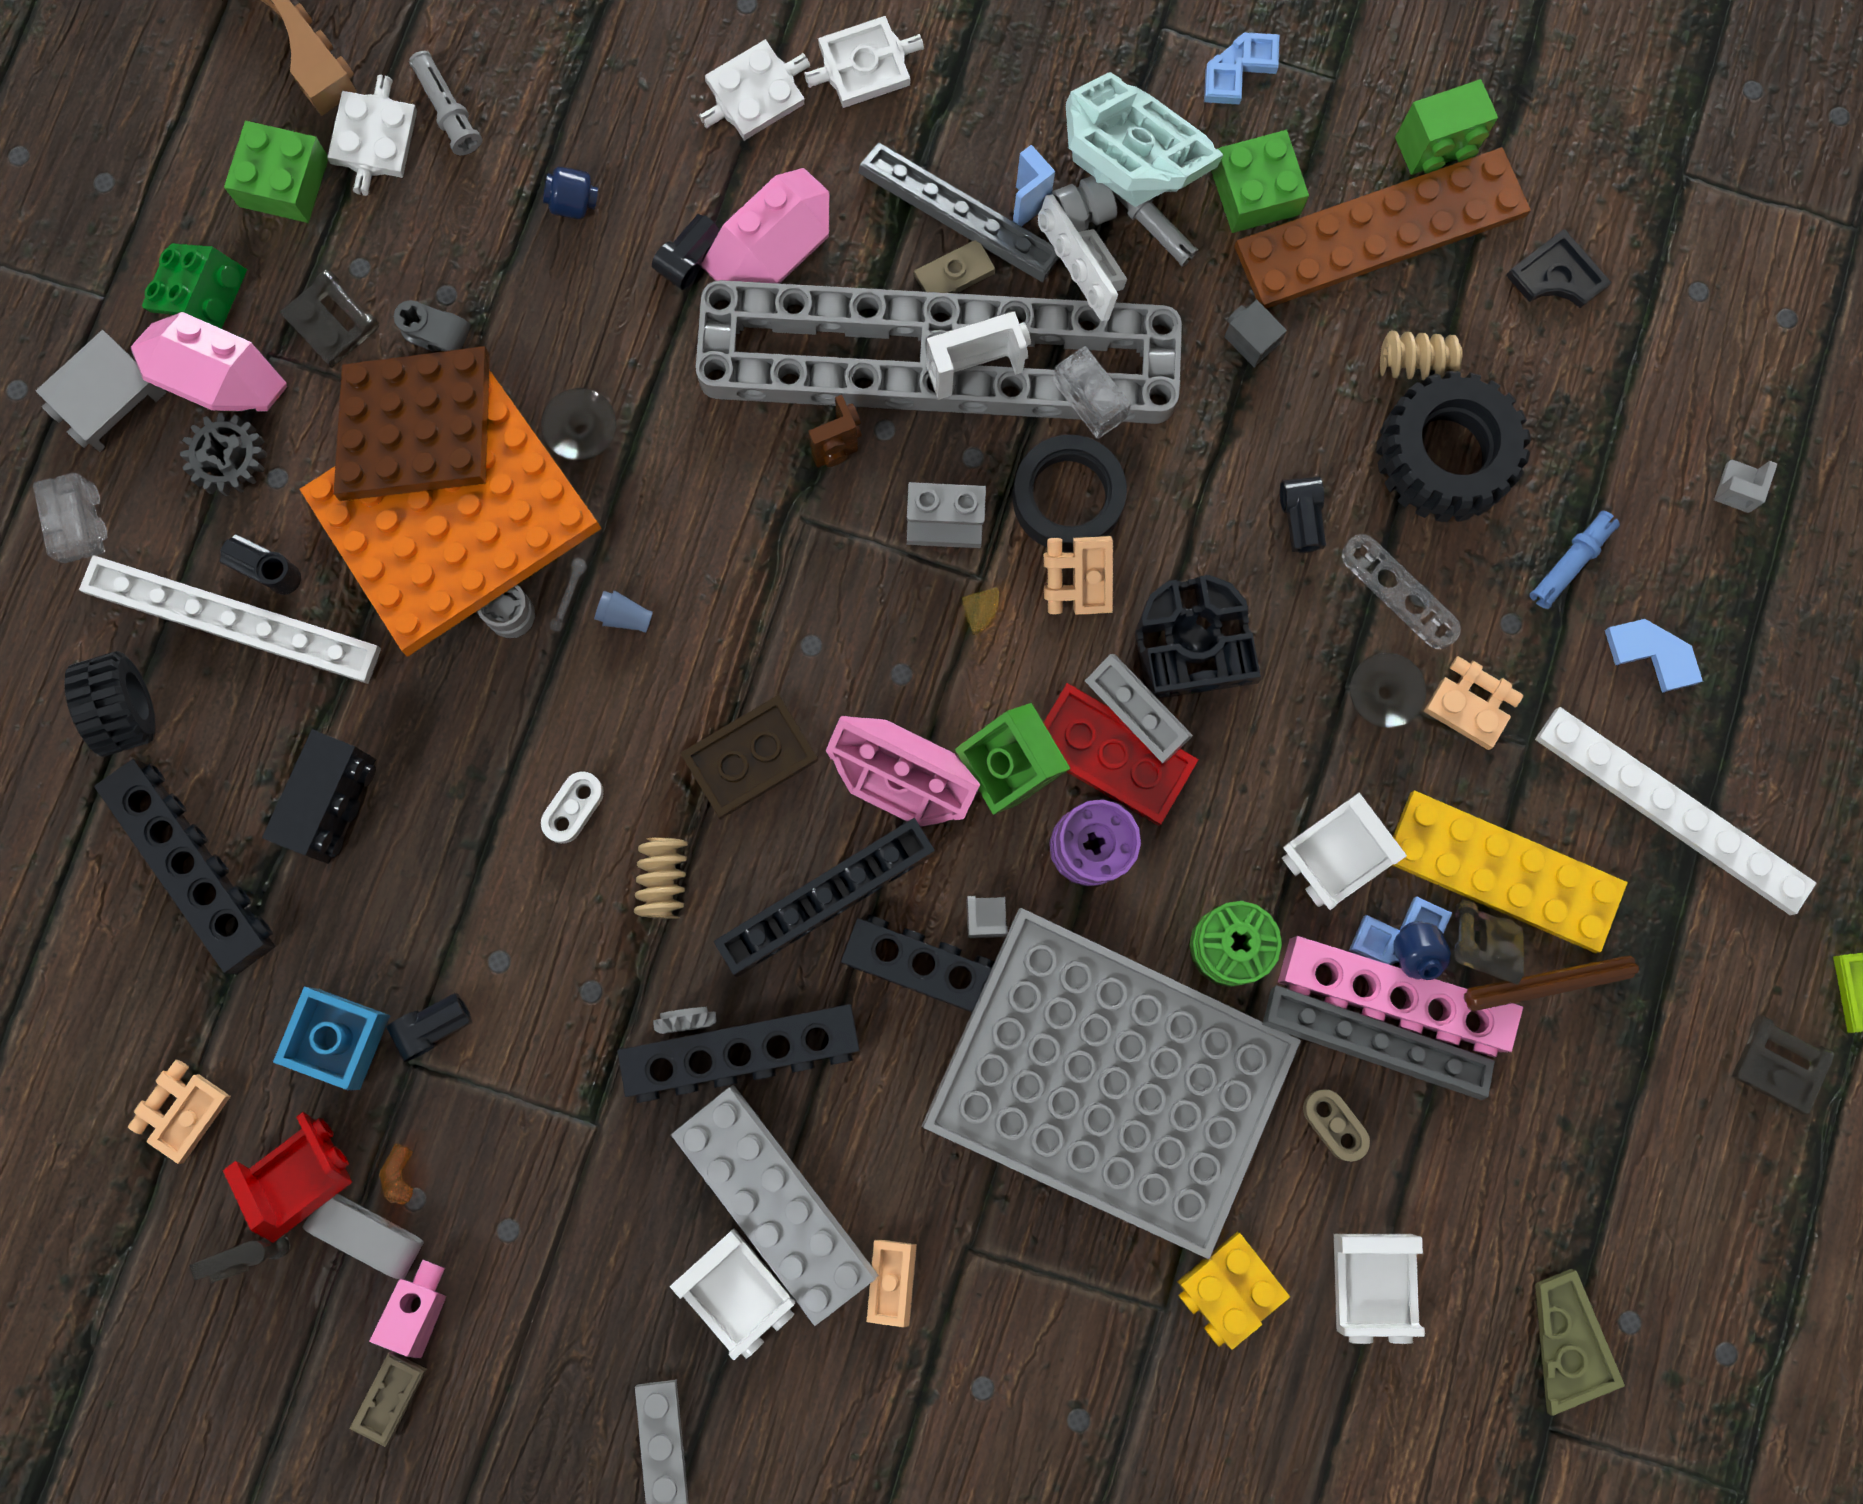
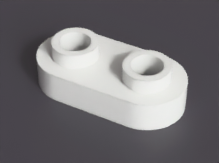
(568, 805)

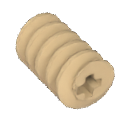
(1420, 354)
(660, 878)

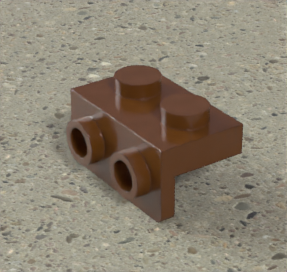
(838, 438)

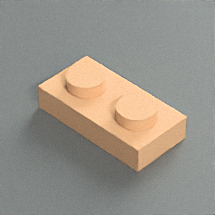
(892, 1290)

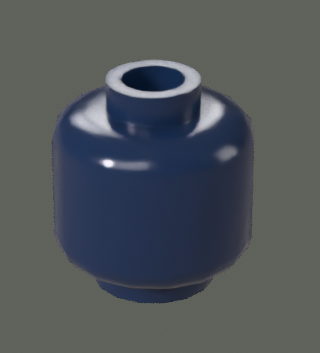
(569, 193)
(1422, 950)

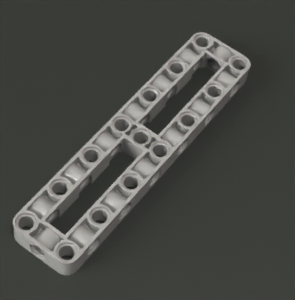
(910, 314)

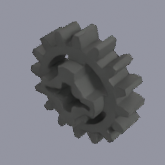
(207, 452)

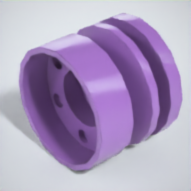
(1100, 821)

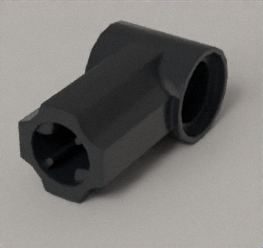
(682, 259)
(1303, 503)
(260, 564)
(419, 1031)

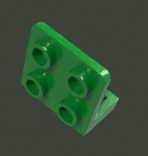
(194, 282)

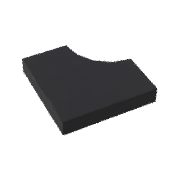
(1559, 270)

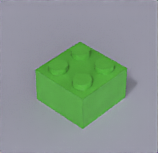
(1446, 127)
(276, 171)
(1260, 181)
(1012, 758)

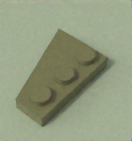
(1572, 1345)

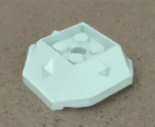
(1134, 141)

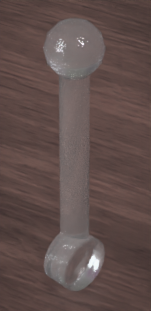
(578, 567)

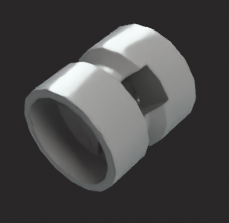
(1087, 203)
(509, 614)

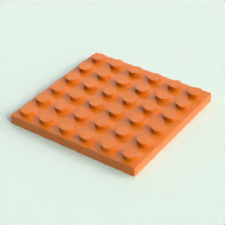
(455, 549)

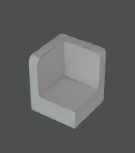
(1744, 485)
(986, 917)

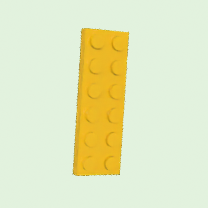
(1507, 872)

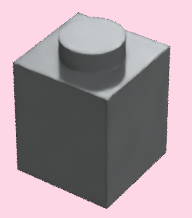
(1254, 332)

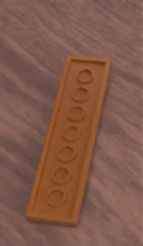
(1382, 228)

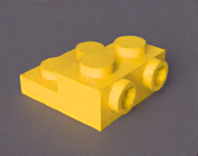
(1232, 1291)

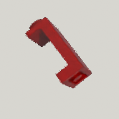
(290, 1180)

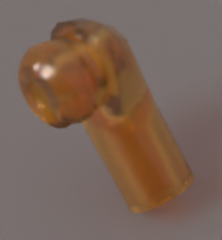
(391, 1175)

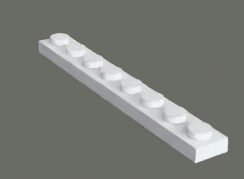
(230, 619)
(1676, 811)

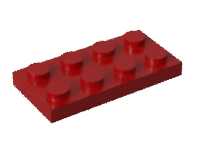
(1113, 758)

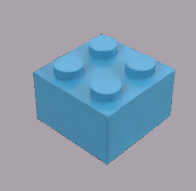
(331, 1039)

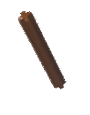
(1551, 983)

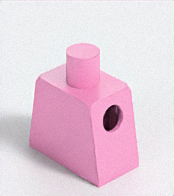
(400, 1327)

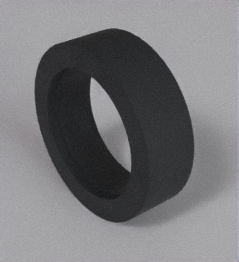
(1074, 449)

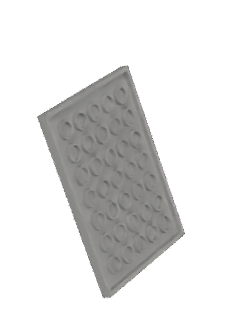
(1112, 1083)

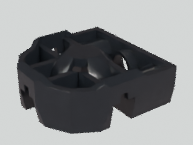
(1187, 642)

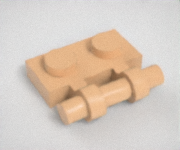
(1091, 575)
(1467, 712)
(187, 1118)

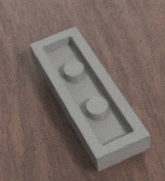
(1138, 708)
(661, 1443)

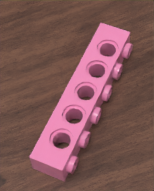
(1303, 956)

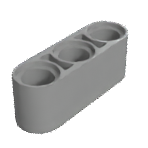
(364, 1236)

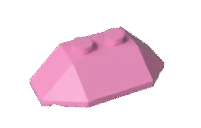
(771, 231)
(206, 365)
(901, 771)

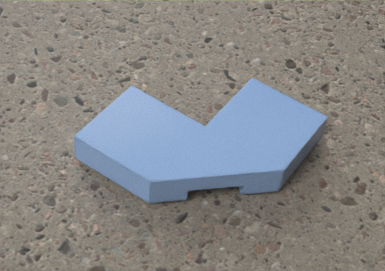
(1247, 54)
(1671, 656)
(1376, 938)

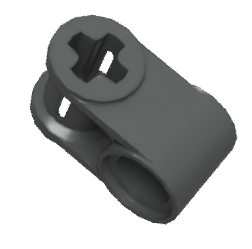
(435, 331)

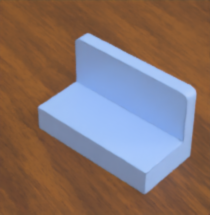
(1034, 182)

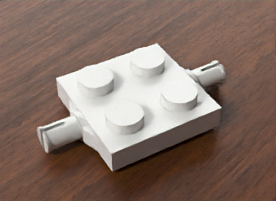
(864, 61)
(754, 90)
(372, 134)

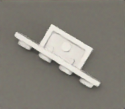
(1084, 257)

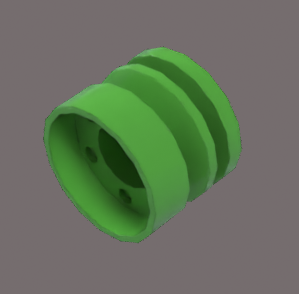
(1212, 944)

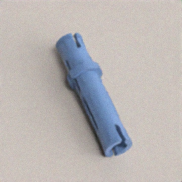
(1584, 547)

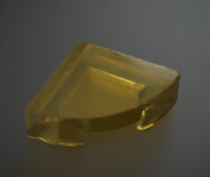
(981, 609)

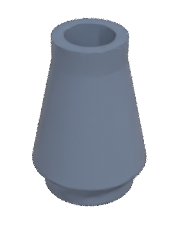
(622, 612)

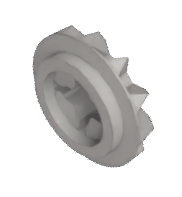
(684, 1020)

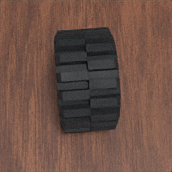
(109, 703)

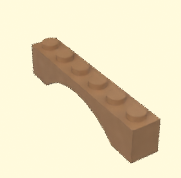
(312, 64)

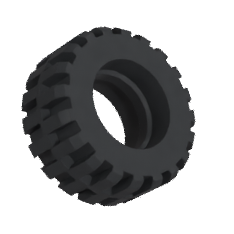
(1481, 411)

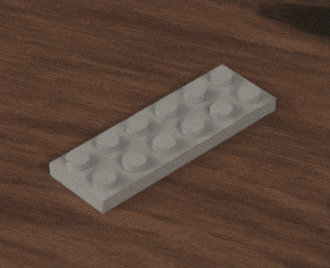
(774, 1205)

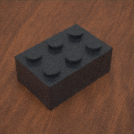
(320, 797)

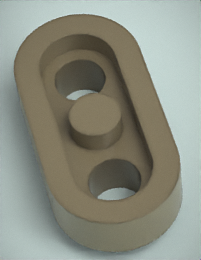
(1336, 1124)

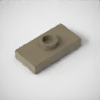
(956, 270)
(388, 1398)

